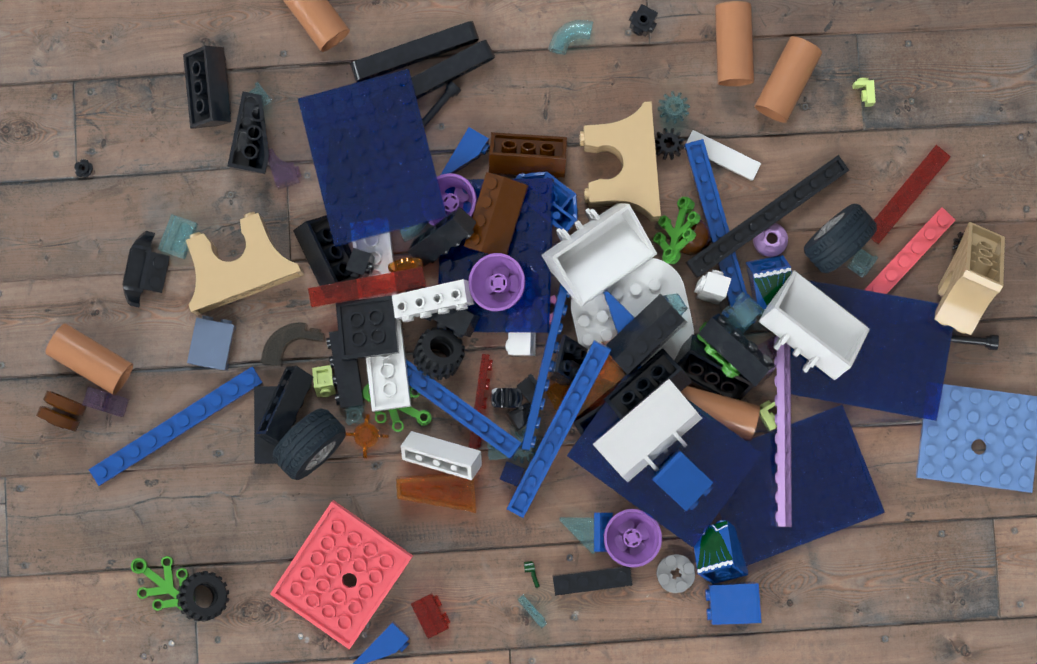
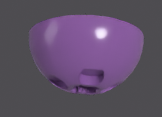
(454, 180)
(489, 275)
(638, 550)

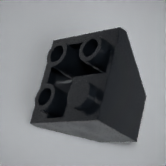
(568, 361)

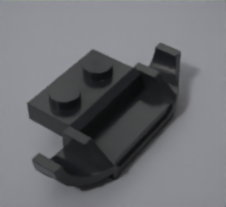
(143, 269)

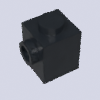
(360, 264)

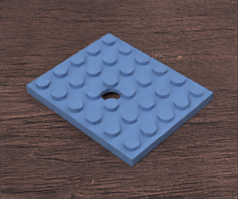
(999, 419)

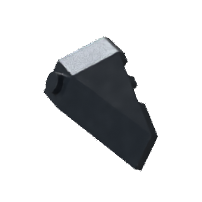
(250, 143)

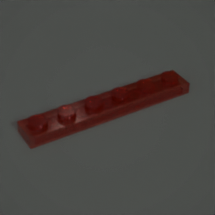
(909, 192)
(366, 287)
(481, 401)

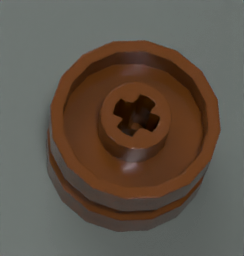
(61, 411)

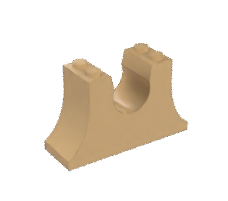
(634, 146)
(253, 272)
(971, 279)

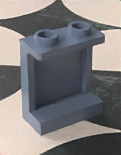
(211, 343)

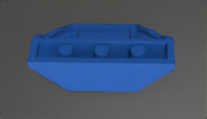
(564, 201)

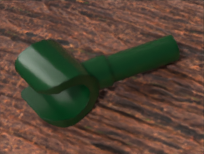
(530, 567)

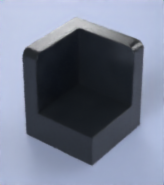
(528, 387)

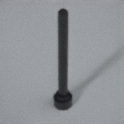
(450, 91)
(990, 342)

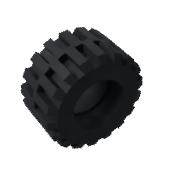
(445, 342)
(218, 591)

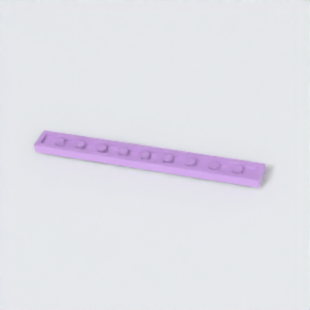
(783, 436)

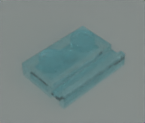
(175, 236)

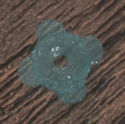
(354, 410)

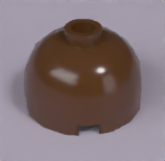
(700, 241)

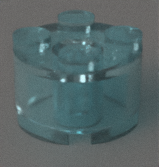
(743, 312)

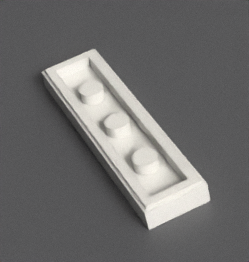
(727, 157)

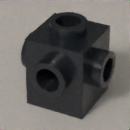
(646, 15)

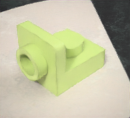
(868, 93)
(323, 381)
(766, 417)

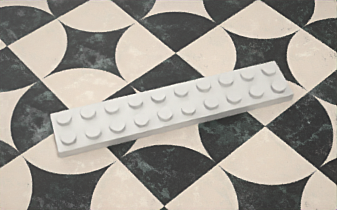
(388, 372)

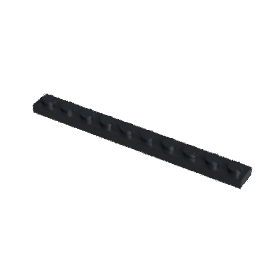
(767, 216)

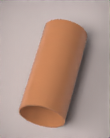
(319, 22)
(734, 43)
(788, 79)
(89, 359)
(734, 414)

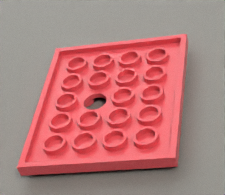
(315, 580)

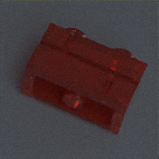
(430, 615)

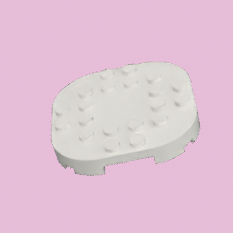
(634, 293)

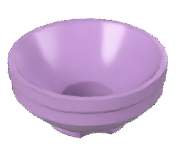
(771, 250)

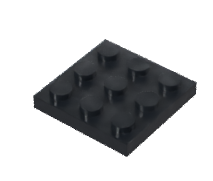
(367, 328)

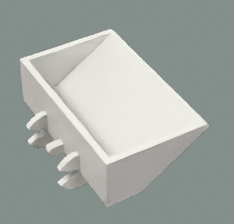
(599, 252)
(814, 326)
(648, 431)

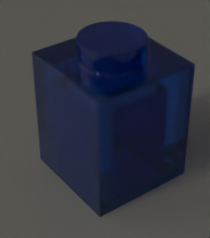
(511, 473)

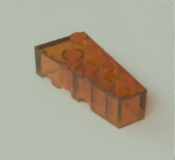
(438, 490)

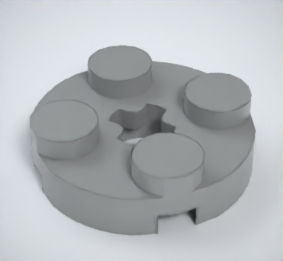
(665, 578)

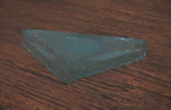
(582, 529)
(535, 614)

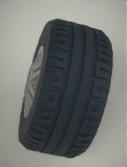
(840, 238)
(309, 444)

